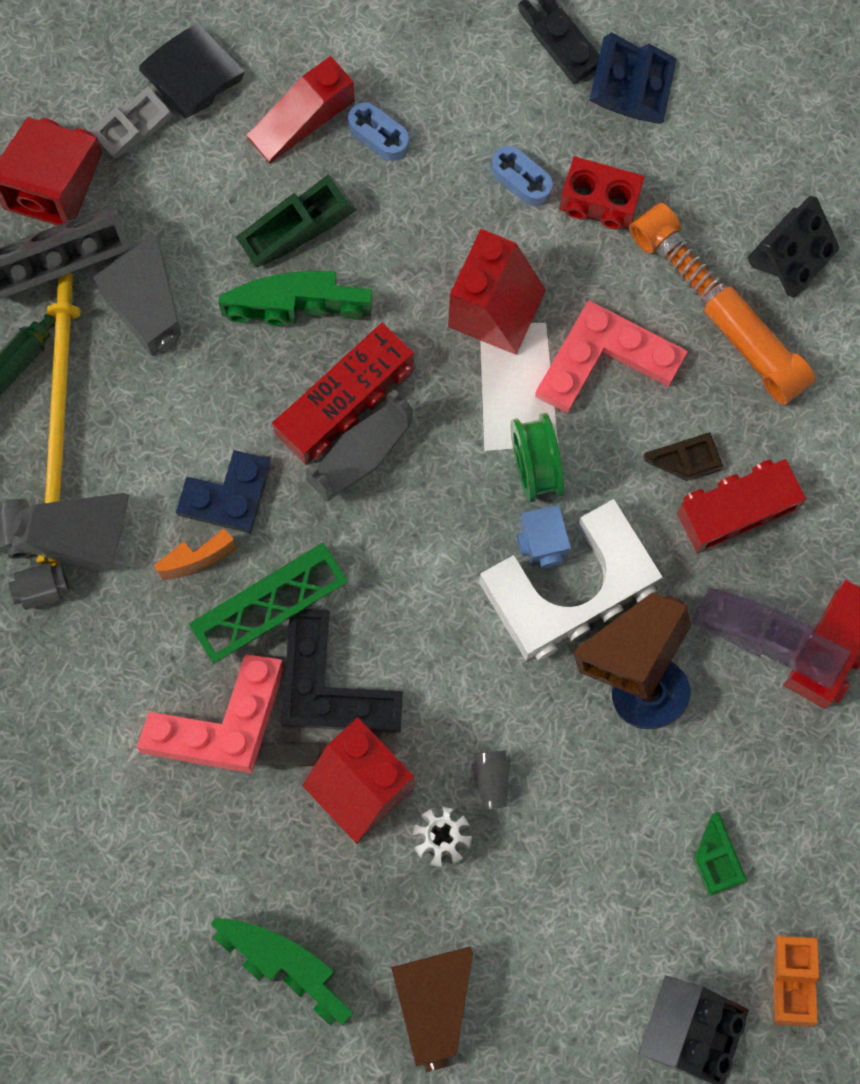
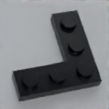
(312, 704)

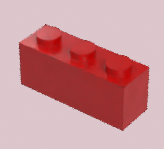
(740, 504)
(841, 626)

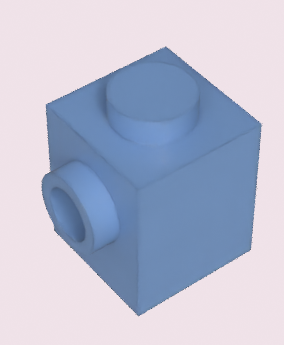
(544, 537)

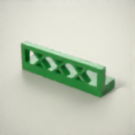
(261, 591)

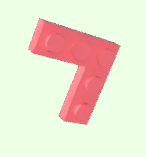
(607, 333)
(224, 745)

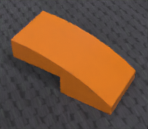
(184, 561)
(795, 981)

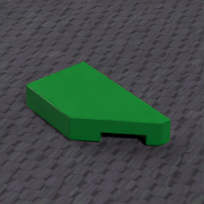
(717, 858)

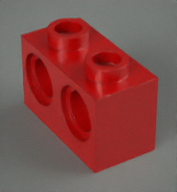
(604, 184)

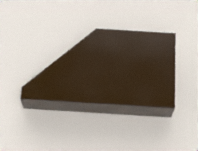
(687, 458)

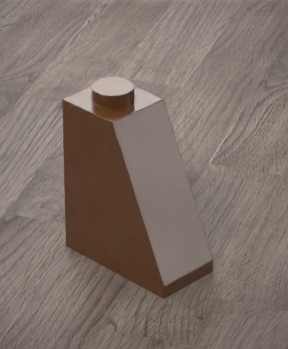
(636, 645)
(433, 1004)

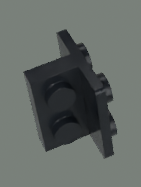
(797, 247)

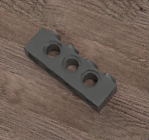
(61, 250)

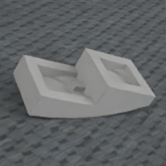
(134, 123)

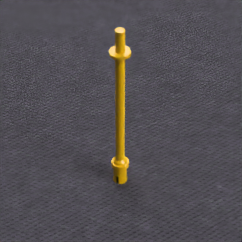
(64, 313)

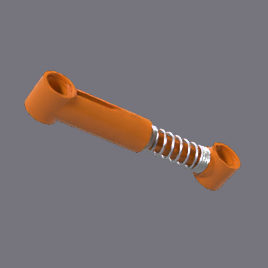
(782, 372)

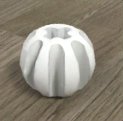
(439, 824)

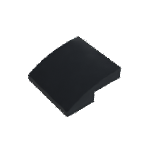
(191, 70)

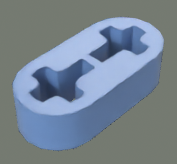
(373, 137)
(517, 182)

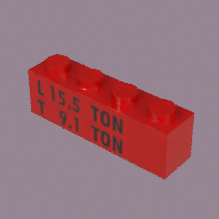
(344, 394)

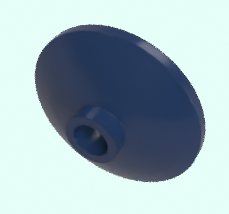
(674, 699)

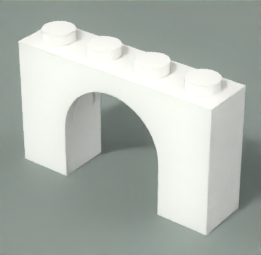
(540, 624)

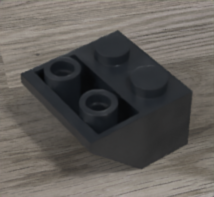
(694, 1031)

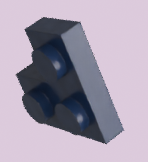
(229, 504)

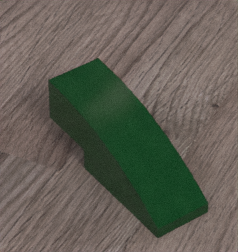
(296, 221)

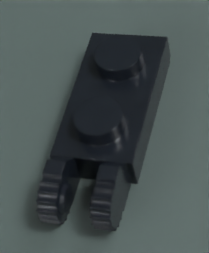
(561, 39)

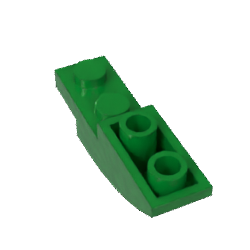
(281, 295)
(272, 953)

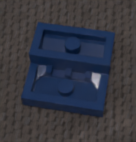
(633, 79)

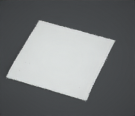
(511, 386)

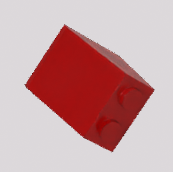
(48, 170)
(495, 293)
(358, 780)

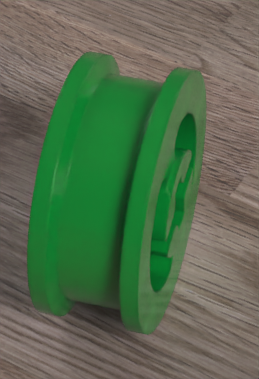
(537, 457)

